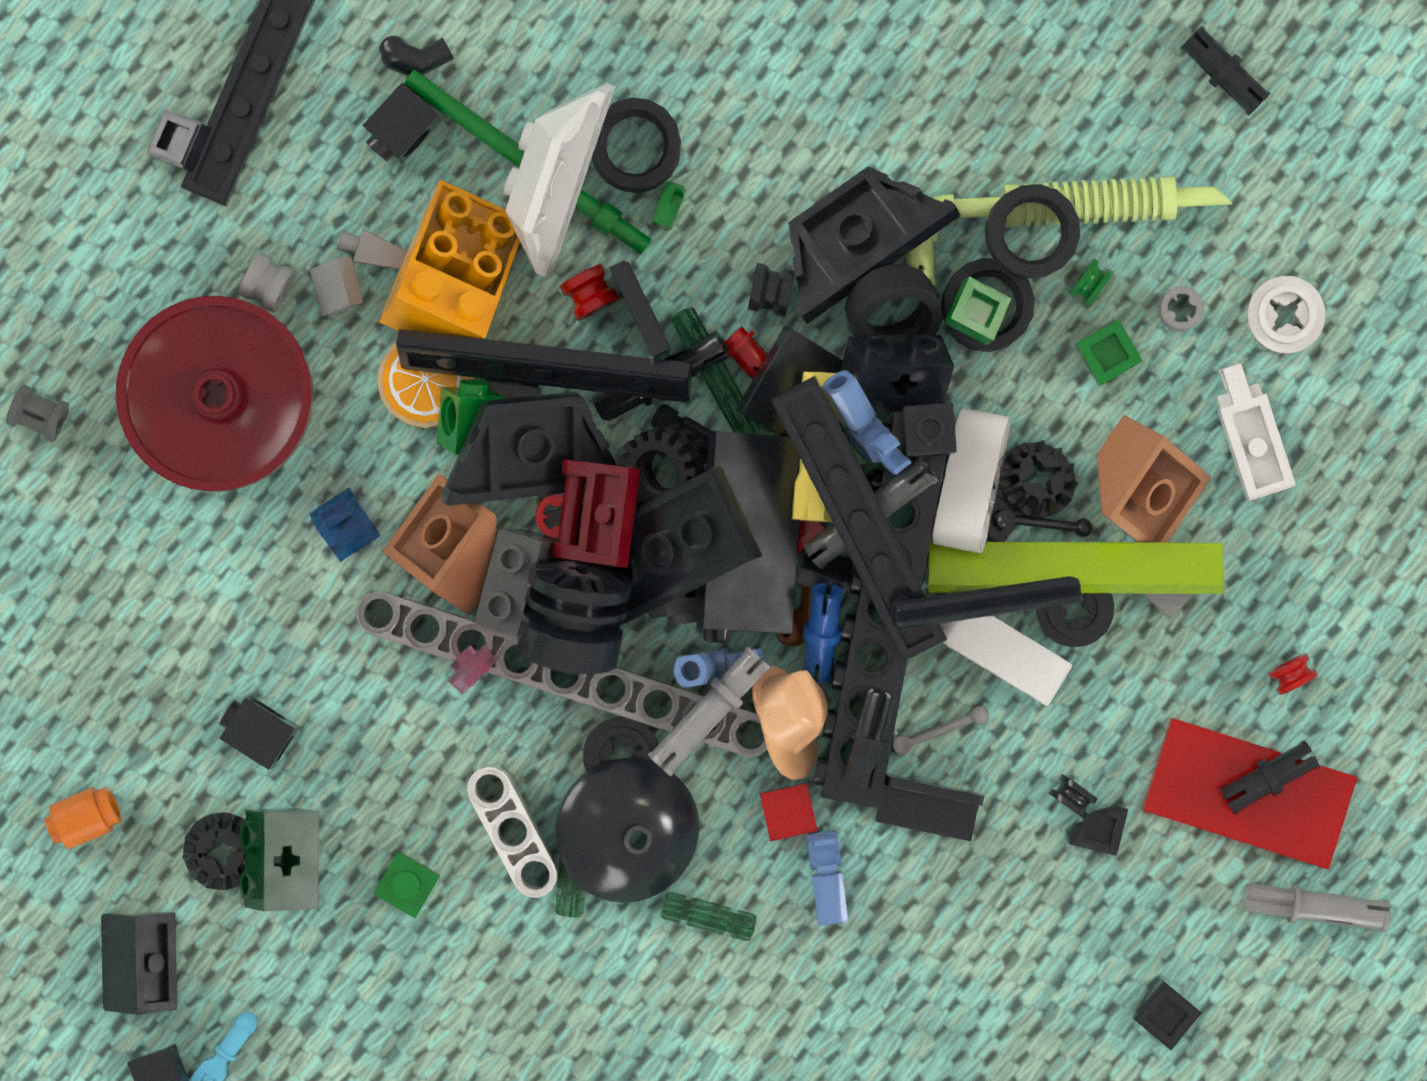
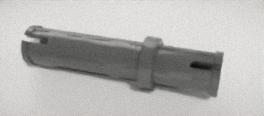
(891, 498)

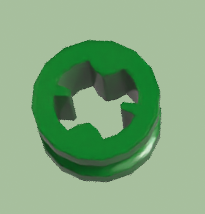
(1091, 282)

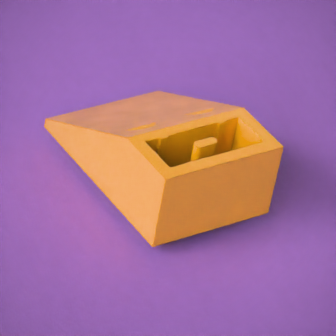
(453, 267)

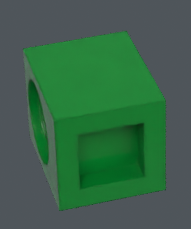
(459, 410)

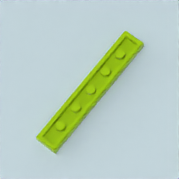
(1097, 565)

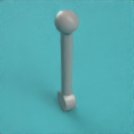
(903, 744)

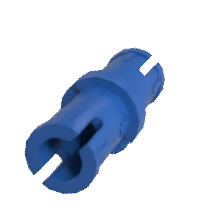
(822, 631)

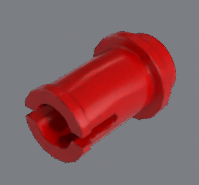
(746, 351)

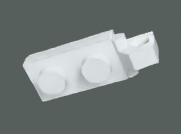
(1252, 436)

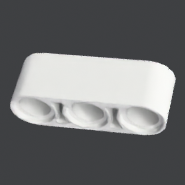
(967, 487)
(1008, 656)
(513, 855)

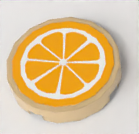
(411, 393)

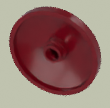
(214, 393)

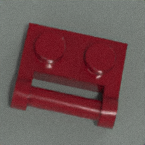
(605, 515)

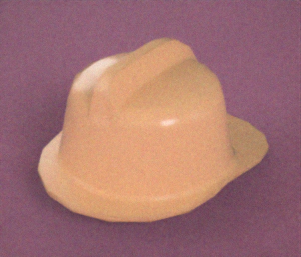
(791, 718)

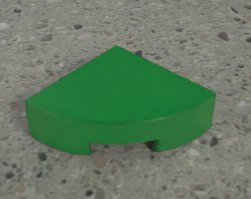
(669, 206)

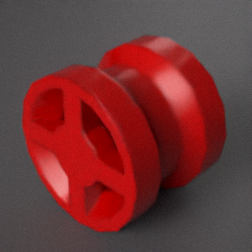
(589, 292)

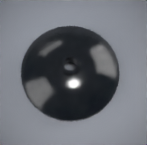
(606, 810)

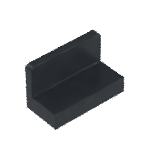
(928, 807)
(139, 962)

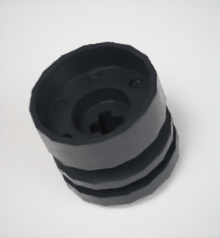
(574, 616)

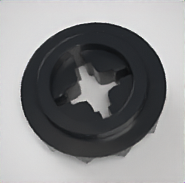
(1033, 498)
(1081, 630)
(626, 731)
(203, 837)

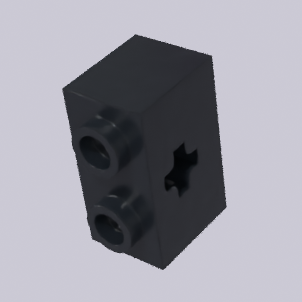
(899, 369)

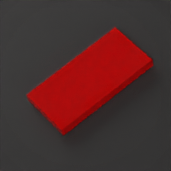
(1296, 823)

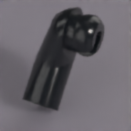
(406, 58)

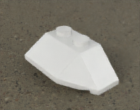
(553, 174)

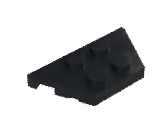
(858, 230)
(521, 446)

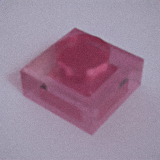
(471, 667)

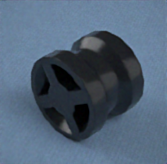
(771, 290)

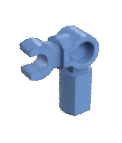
(865, 430)
(703, 666)
(828, 882)

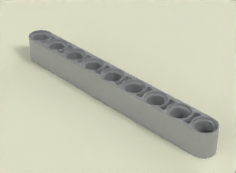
(540, 677)

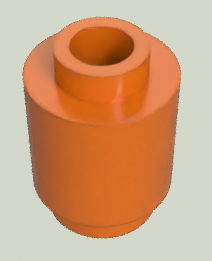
(83, 817)

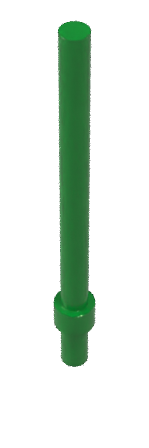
(605, 217)

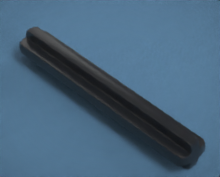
(985, 602)

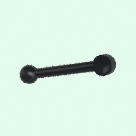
(1006, 518)

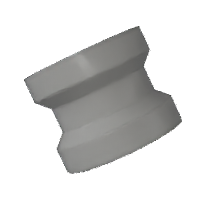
(266, 282)

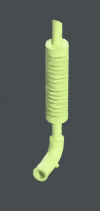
(1089, 201)

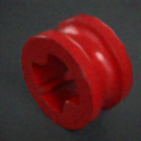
(556, 501)
(1292, 674)

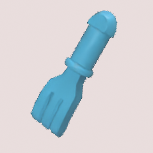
(216, 1067)

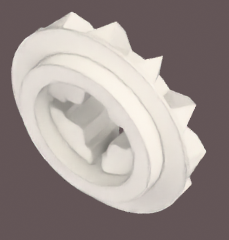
(1308, 313)

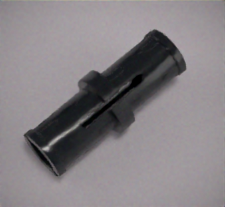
(1225, 70)
(1269, 777)

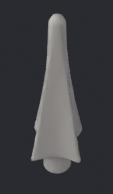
(371, 250)

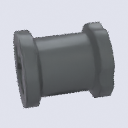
(37, 413)

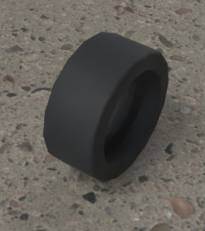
(671, 153)
(1069, 231)
(889, 284)
(1024, 303)

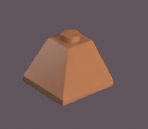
(1146, 482)
(446, 546)

